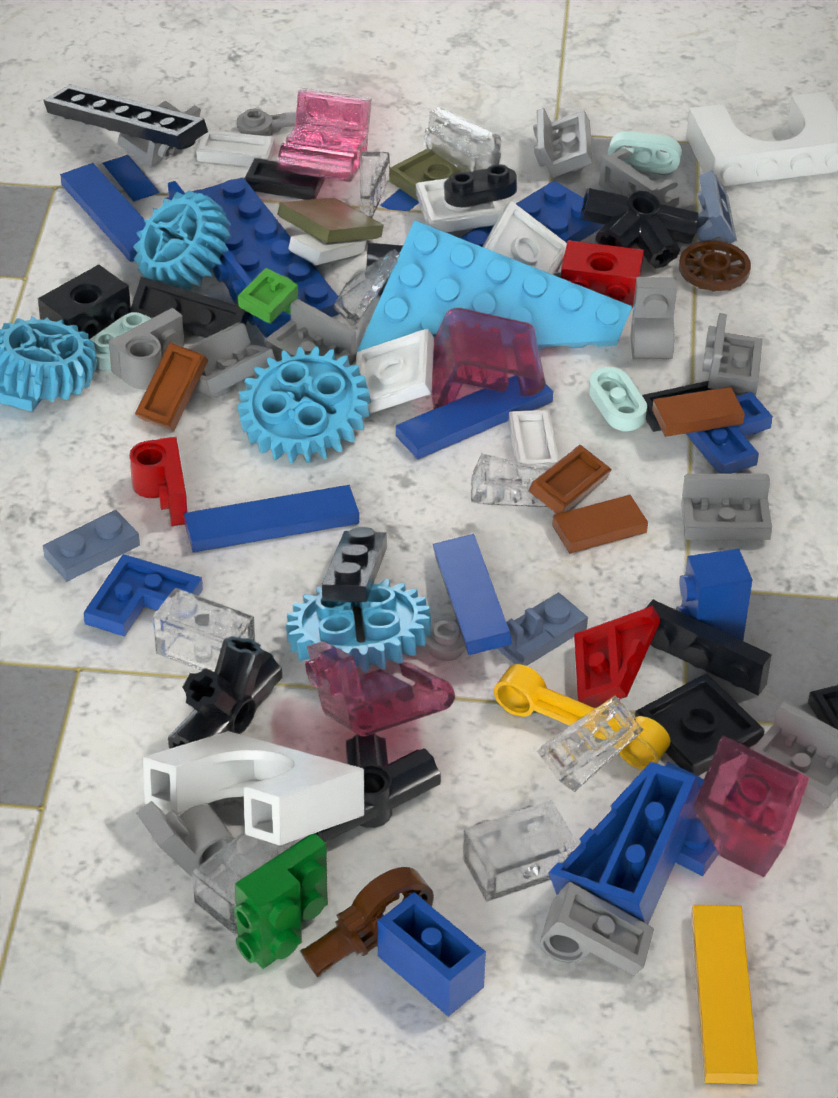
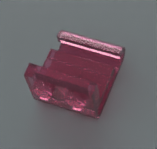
(327, 135)
(480, 352)
(375, 698)

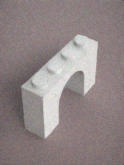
(746, 160)
(282, 788)

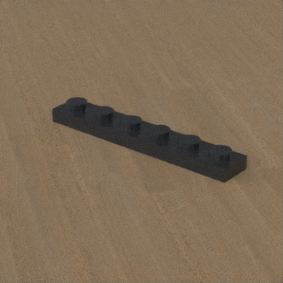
(126, 116)

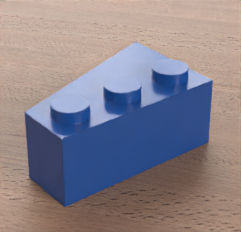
(635, 844)

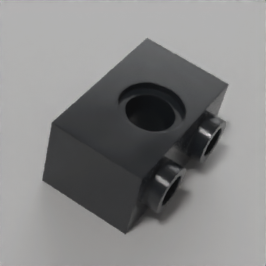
(87, 301)

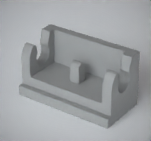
(623, 179)

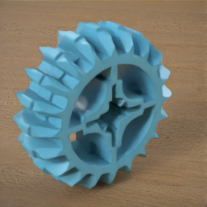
(182, 240)
(45, 359)

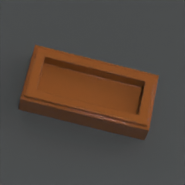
(171, 386)
(698, 411)
(570, 480)
(600, 523)

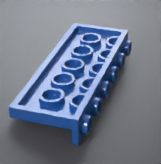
(258, 244)

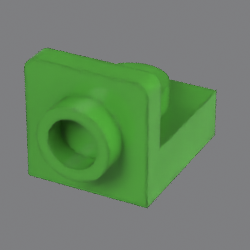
(268, 295)

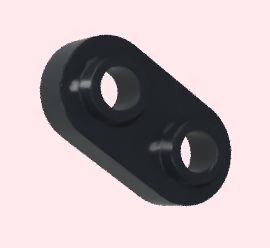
(480, 186)

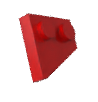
(612, 655)

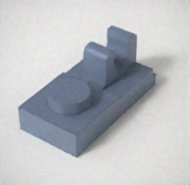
(717, 215)
(543, 629)

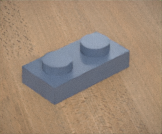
(91, 545)

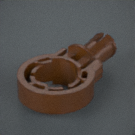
(358, 924)

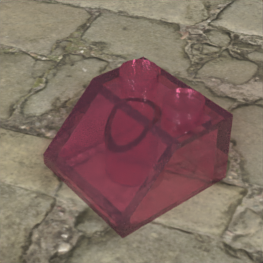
(749, 805)

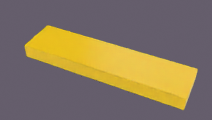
(724, 995)

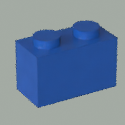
(717, 590)
(431, 954)

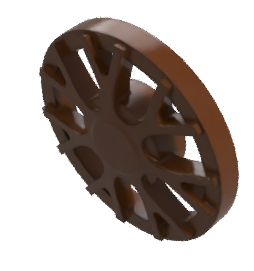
(714, 266)

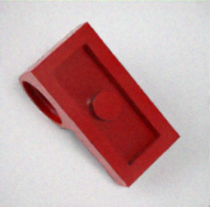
(158, 474)

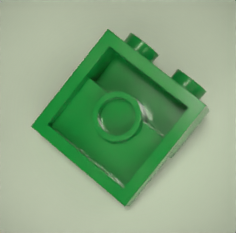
(278, 899)

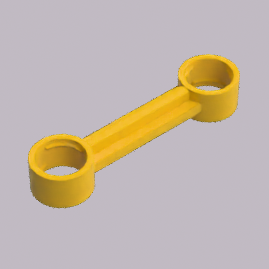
(525, 691)

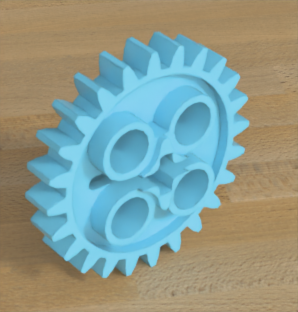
(304, 404)
(391, 622)

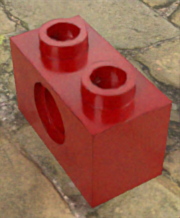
(603, 269)

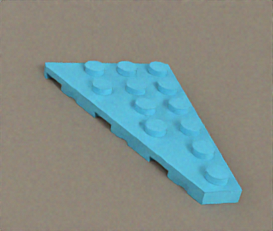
(450, 273)

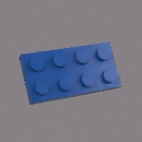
(555, 209)

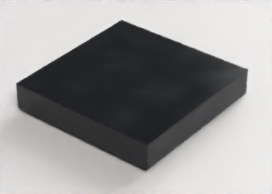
(697, 719)

